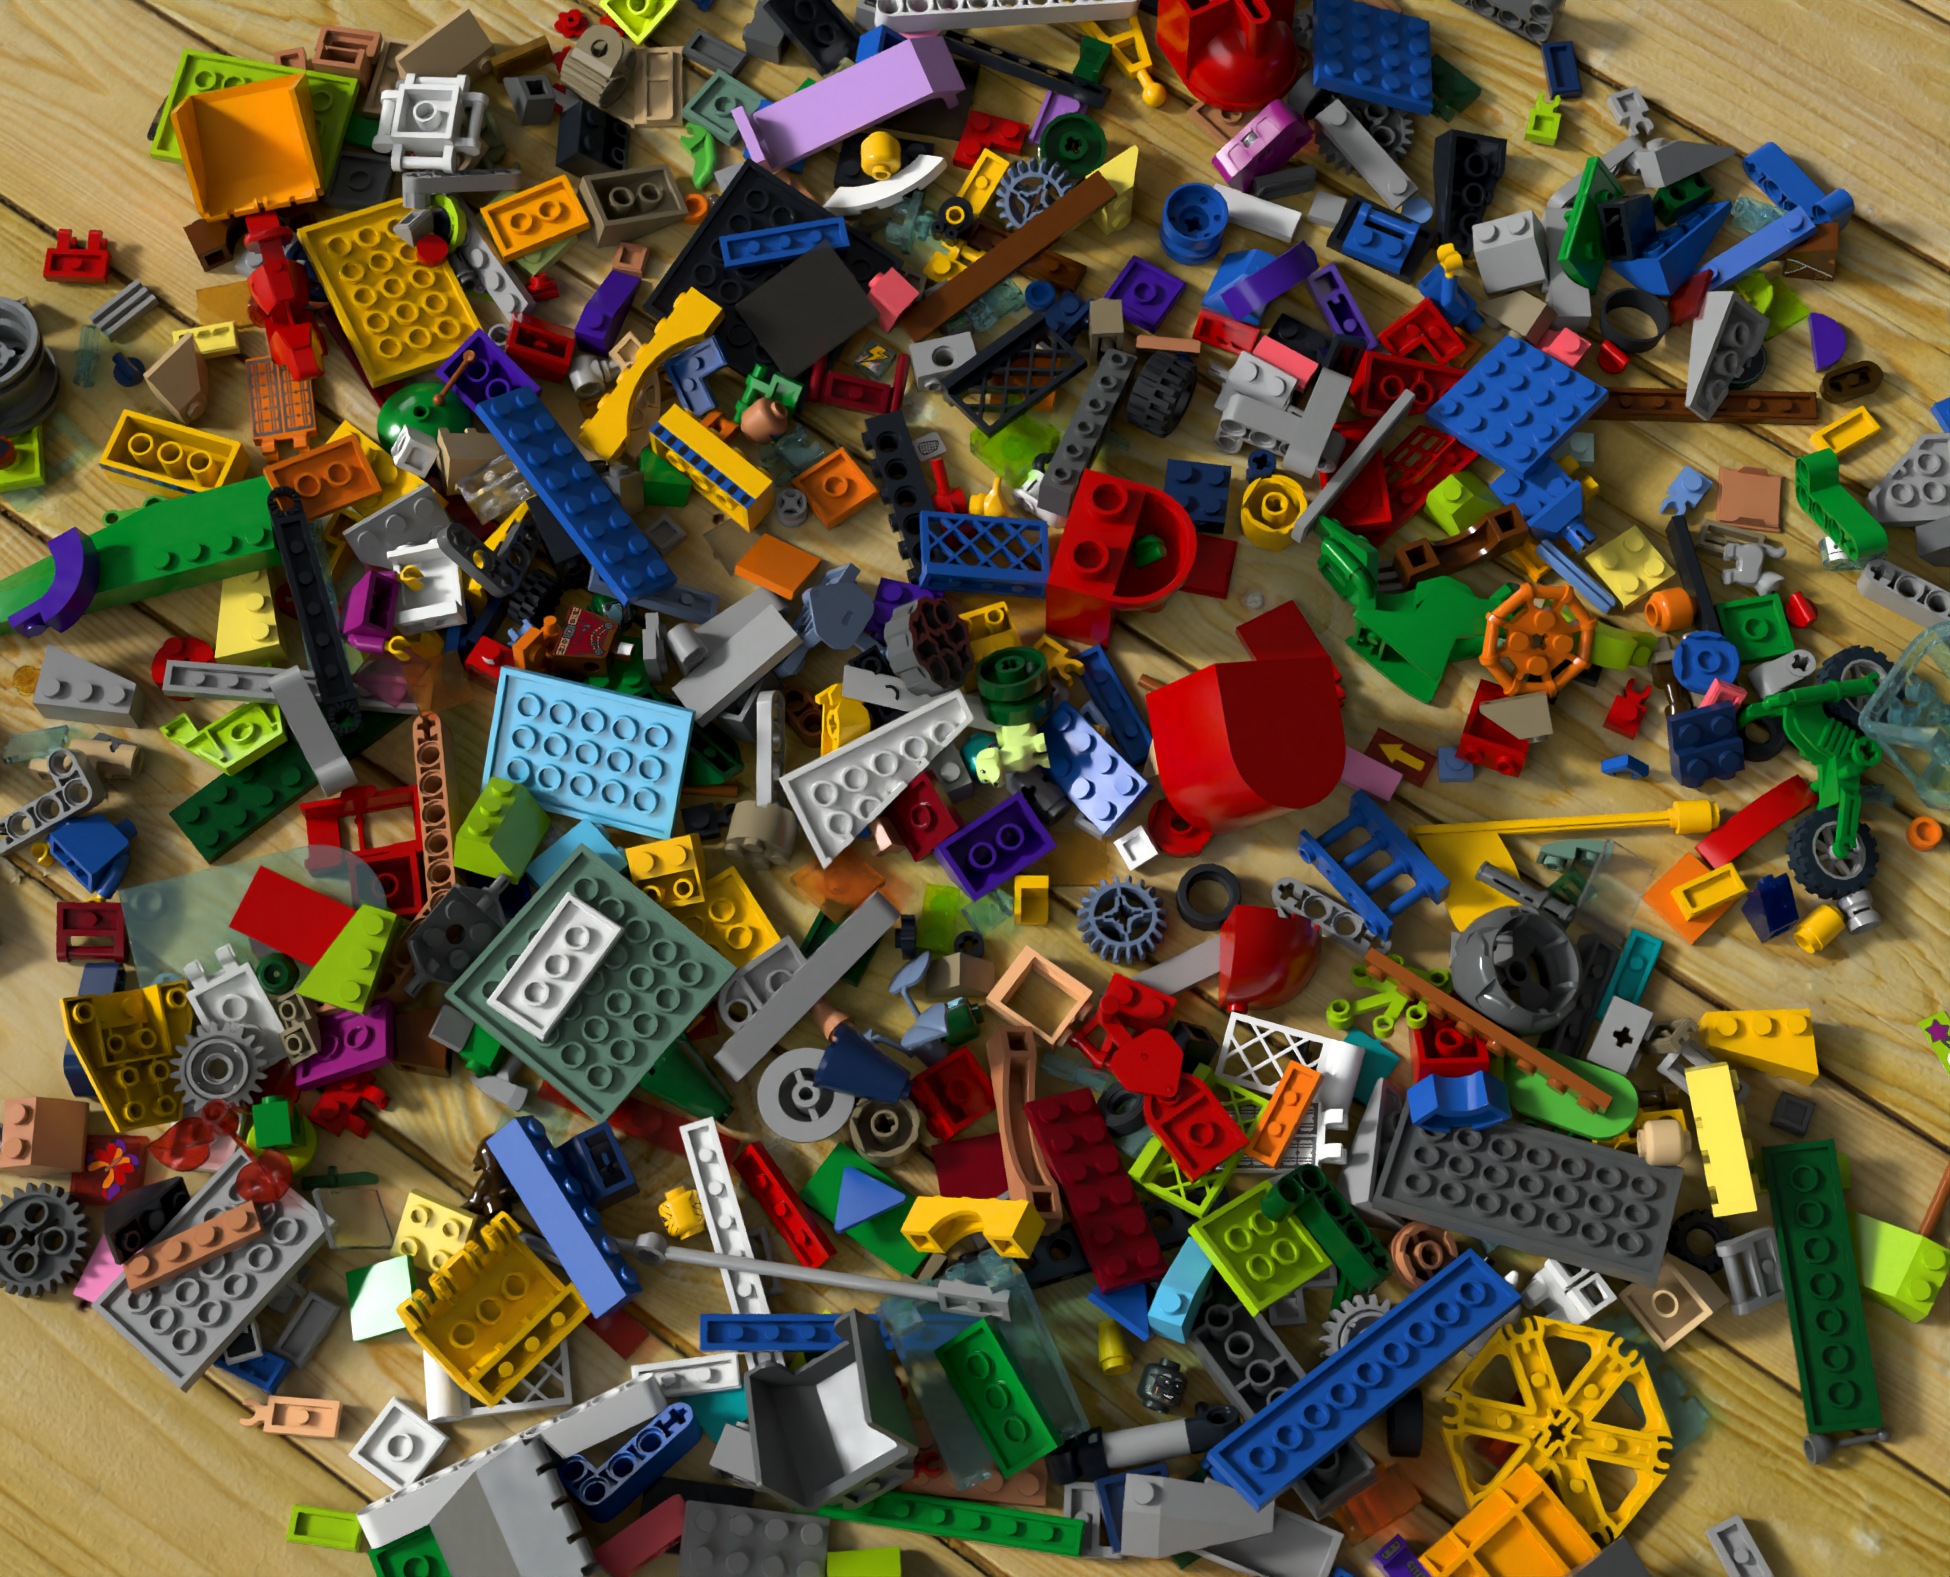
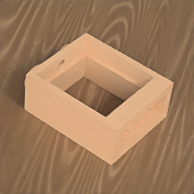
(1014, 977)

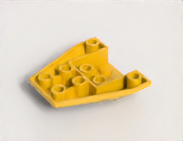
(128, 1048)

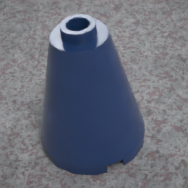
(861, 1069)

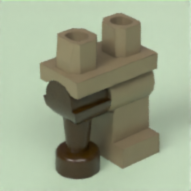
(1664, 678)

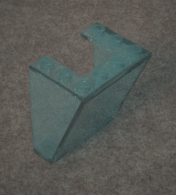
(920, 1327)

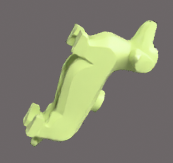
(1017, 754)

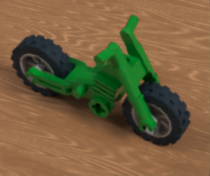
(1830, 743)

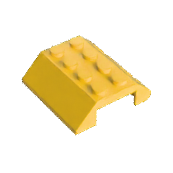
(493, 1313)

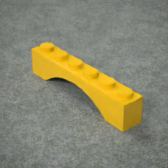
(689, 324)

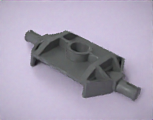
(479, 921)

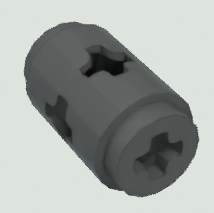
(1041, 793)

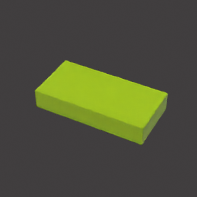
(324, 1528)

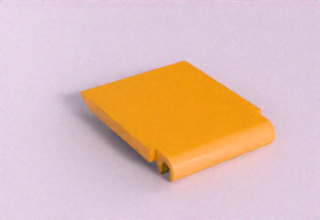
(1513, 1534)

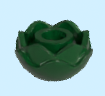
(288, 973)

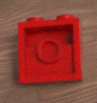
(953, 1094)

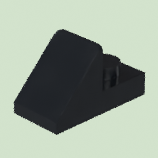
(1342, 356)

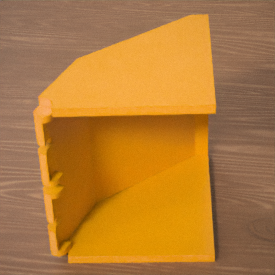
(250, 147)

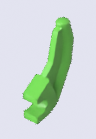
(704, 152)

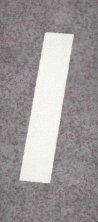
(871, 688)

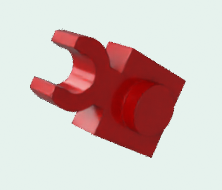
(1627, 712)

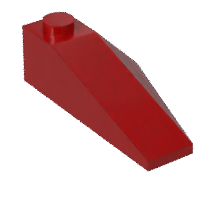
(1385, 377)

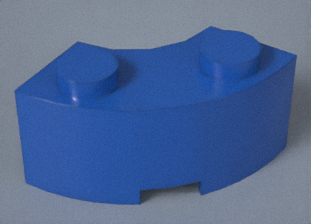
(1458, 1102)

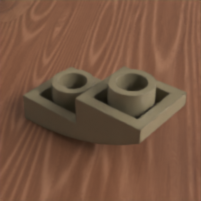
(301, 1026)

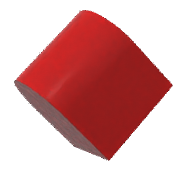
(1248, 741)

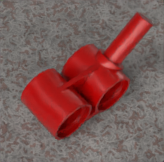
(949, 500)

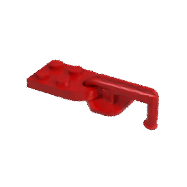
(1189, 1127)

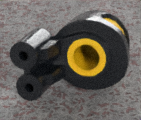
(953, 222)

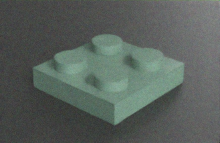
(713, 106)

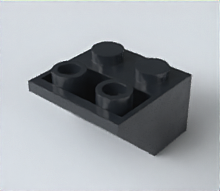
(591, 141)

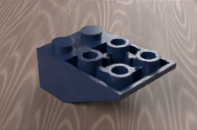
(599, 1166)

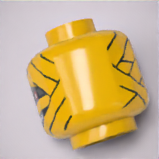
(682, 1213)

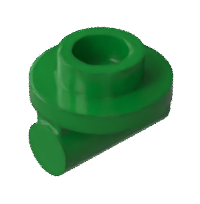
(1148, 550)

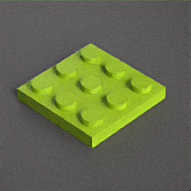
(1256, 1255)

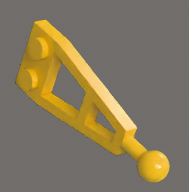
(1153, 93)

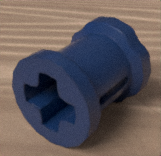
(1260, 459)

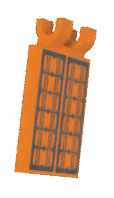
(279, 408)

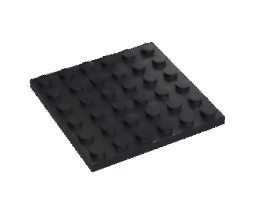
(748, 204)

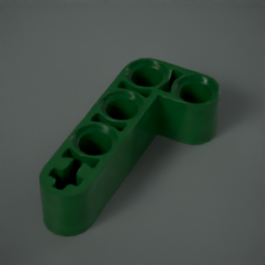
(1332, 1223)

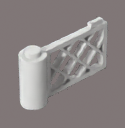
(1337, 1062)
(450, 1403)

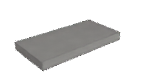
(737, 665)

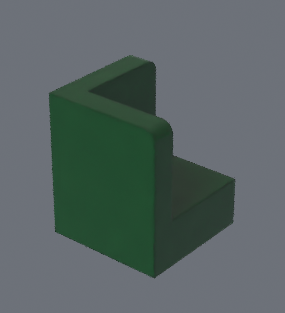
(1094, 59)

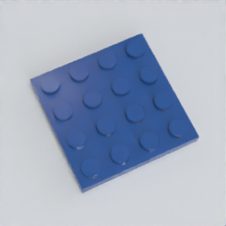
(1372, 54)
(1517, 406)

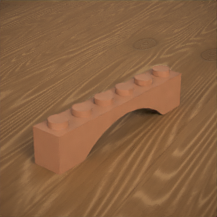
(1013, 1072)

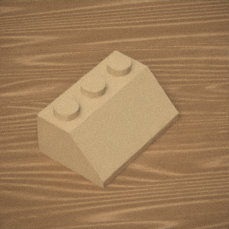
(449, 50)

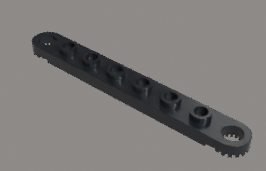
(314, 611)

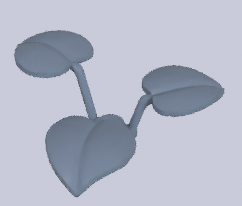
(930, 1025)

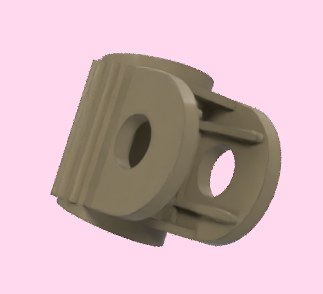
(599, 66)

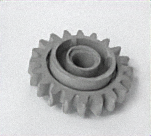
(214, 1045)
(1351, 1322)

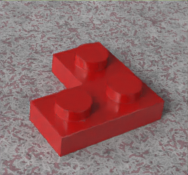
(990, 133)
(1423, 325)

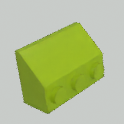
(501, 831)

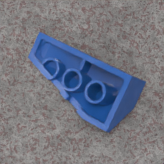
(1674, 251)

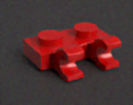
(78, 265)
(342, 1099)

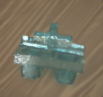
(912, 212)
(1754, 215)

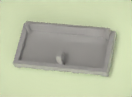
(1293, 1549)

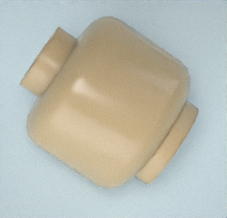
(1663, 1142)

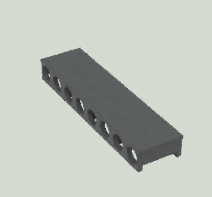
(1256, 1369)

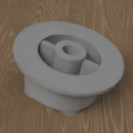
(795, 1106)

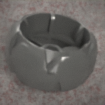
(1486, 985)

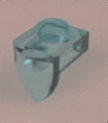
(989, 911)

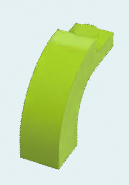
(1614, 646)

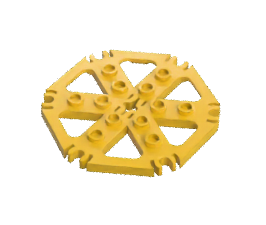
(1577, 1404)

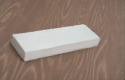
(1260, 214)
(694, 1375)

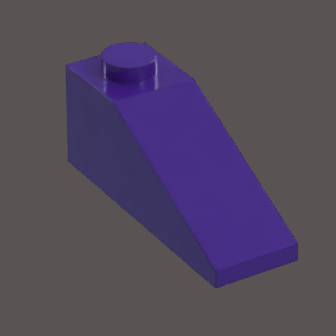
(1337, 304)
(606, 313)

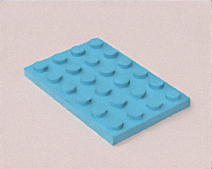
(590, 751)

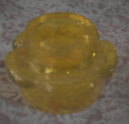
(21, 677)

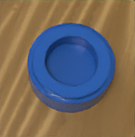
(1040, 296)

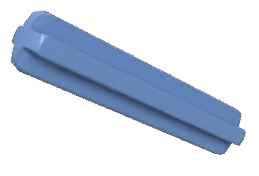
(1575, 575)

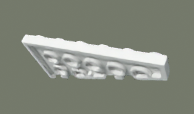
(857, 781)

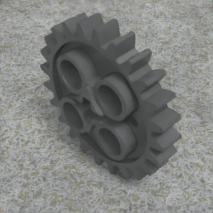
(1391, 128)
(50, 1264)

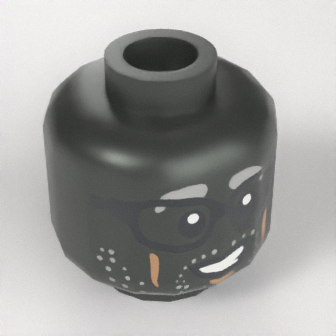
(1162, 1386)

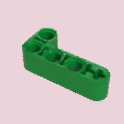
(1834, 508)

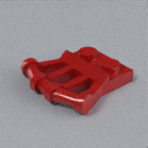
(1139, 1009)

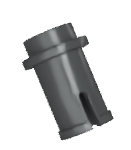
(466, 277)

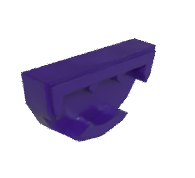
(1827, 341)

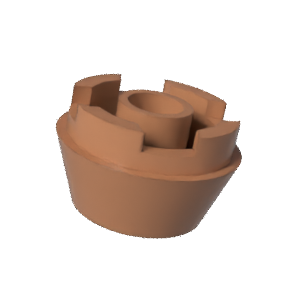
(1420, 1253)

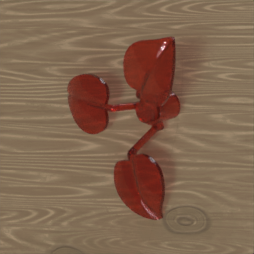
(187, 1148)

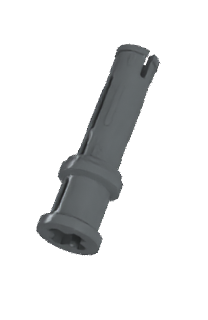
(1525, 894)

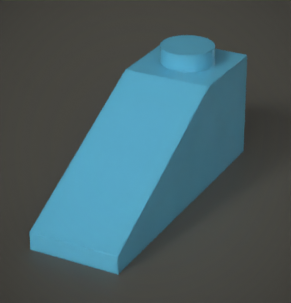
(1181, 1293)

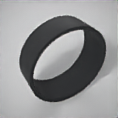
(1639, 300)

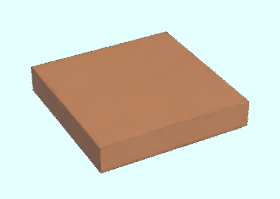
(1174, 346)

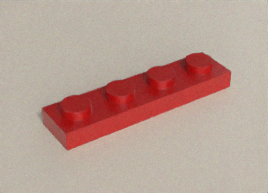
(784, 1207)

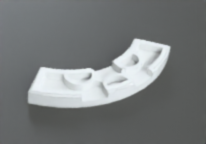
(885, 193)

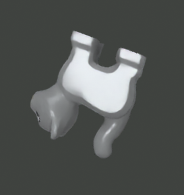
(1748, 567)

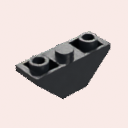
(142, 1216)

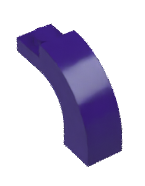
(1270, 280)
(71, 590)

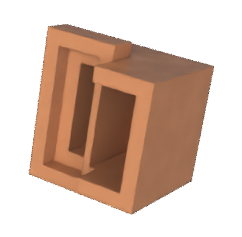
(348, 54)

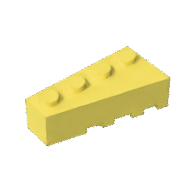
(250, 621)
(1721, 1138)

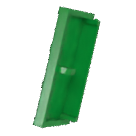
(1583, 247)

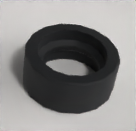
(1307, 98)
(1207, 872)
(1406, 1425)

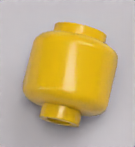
(880, 155)

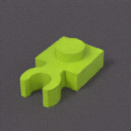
(1543, 121)

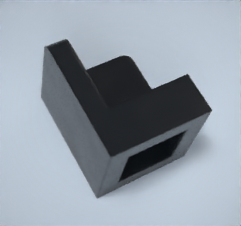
(1195, 1043)

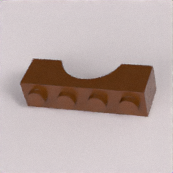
(216, 240)
(1488, 538)

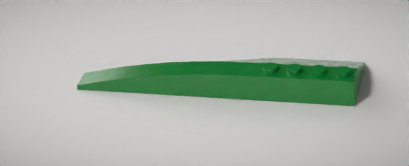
(166, 549)

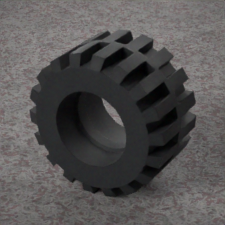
(1162, 394)

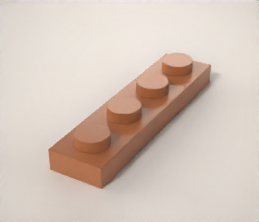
(193, 1247)

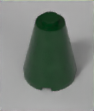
(688, 1082)

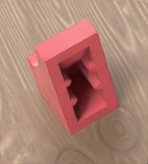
(891, 297)
(1564, 347)

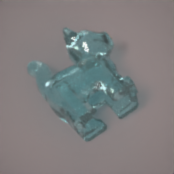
(792, 452)

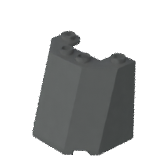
(832, 1425)

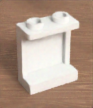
(440, 599)

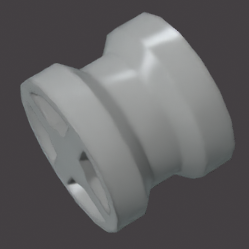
(791, 500)

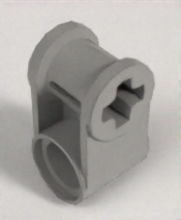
(1783, 673)

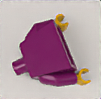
(370, 611)

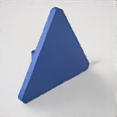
(863, 1199)

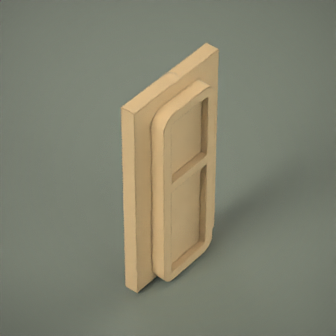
(658, 87)

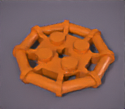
(1555, 645)

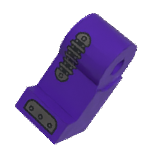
(1397, 1560)

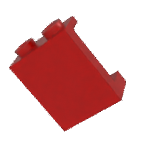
(1487, 742)

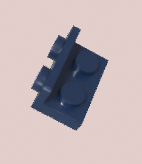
(1067, 318)

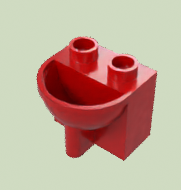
(1231, 50)
(1095, 563)

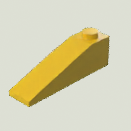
(472, 590)

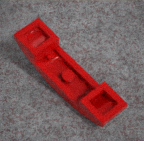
(1756, 822)

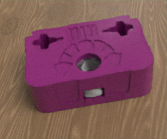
(1263, 145)

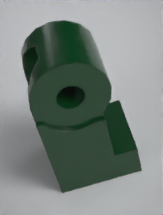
(1682, 197)

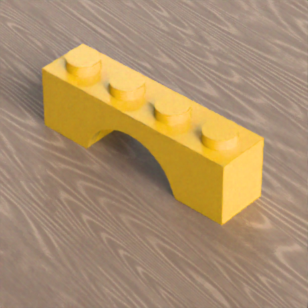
(941, 1221)

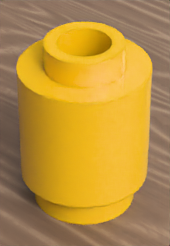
(1819, 928)

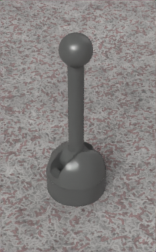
(1820, 1448)

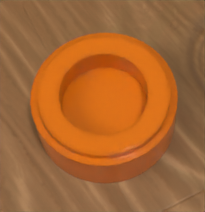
(698, 208)
(1924, 834)

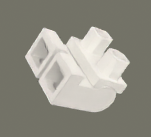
(1563, 1297)

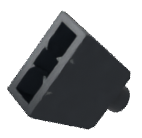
(1627, 225)

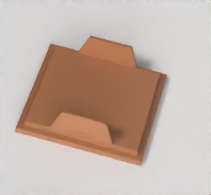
(1750, 499)

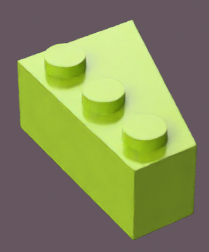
(354, 962)

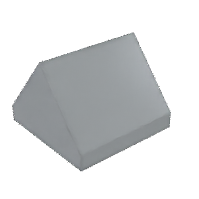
(415, 226)

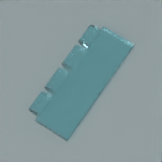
(1682, 1418)

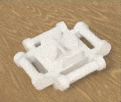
(429, 122)

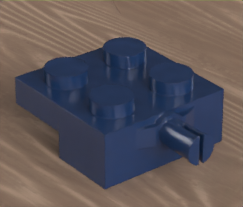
(1201, 491)

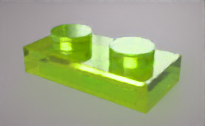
(937, 919)

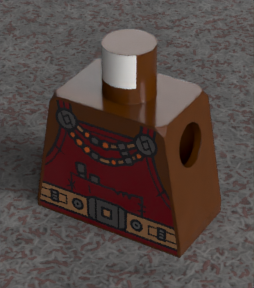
(589, 645)

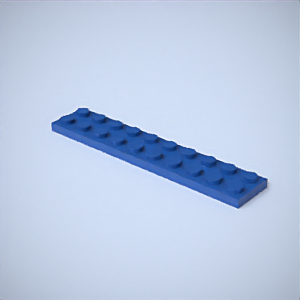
(1363, 1379)

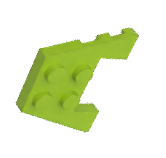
(233, 739)

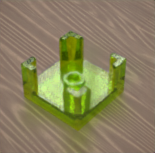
(1014, 447)

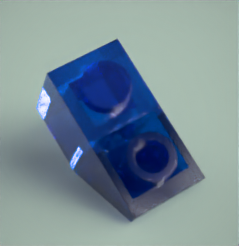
(1771, 907)

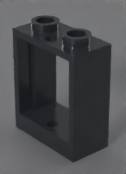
(564, 554)

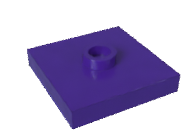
(1146, 293)

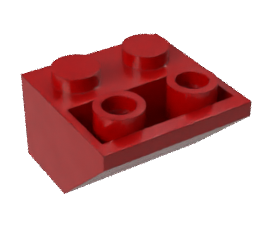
(540, 346)

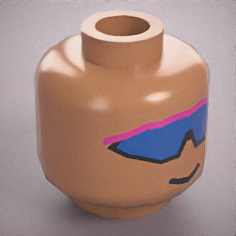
(764, 421)

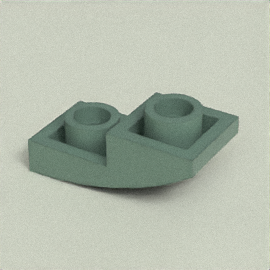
(1561, 854)

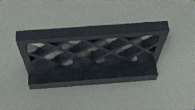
(997, 361)

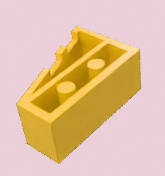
(1763, 1040)

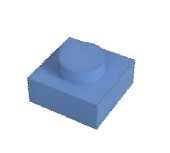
(1452, 768)

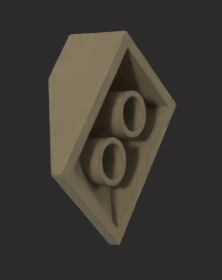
(630, 203)

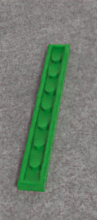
(965, 1522)

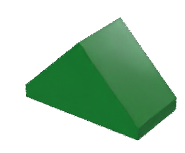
(662, 482)

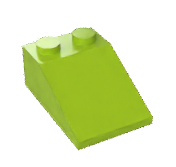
(1897, 1266)

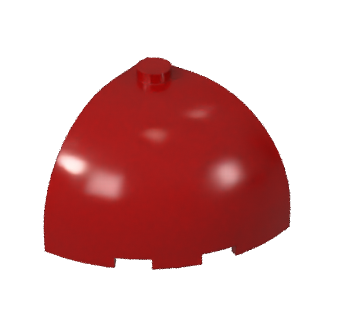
(1265, 958)

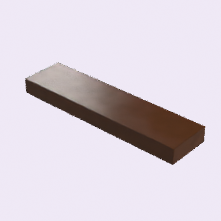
(1049, 266)

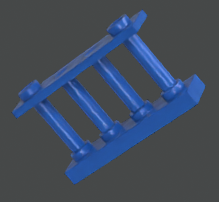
(1384, 836)

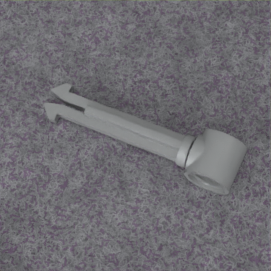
(588, 376)

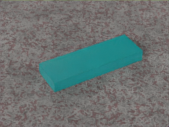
(1632, 970)

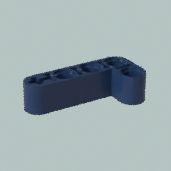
(97, 979)

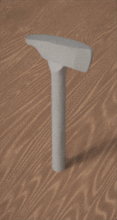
(501, 1085)

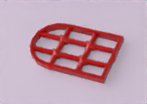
(1419, 475)

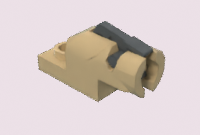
(107, 755)

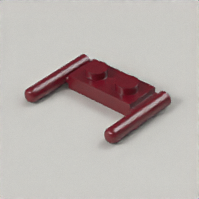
(858, 393)

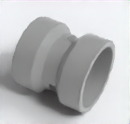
(1859, 912)

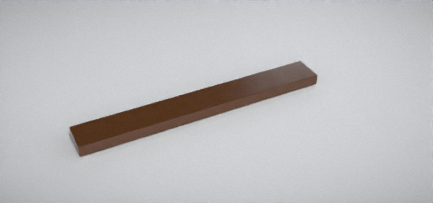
(1007, 257)
(1737, 407)

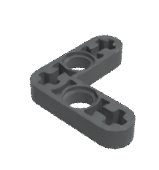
(497, 565)

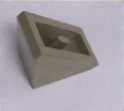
(960, 976)

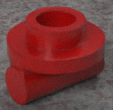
(542, 287)
(1612, 359)
(1800, 611)

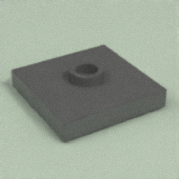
(359, 181)

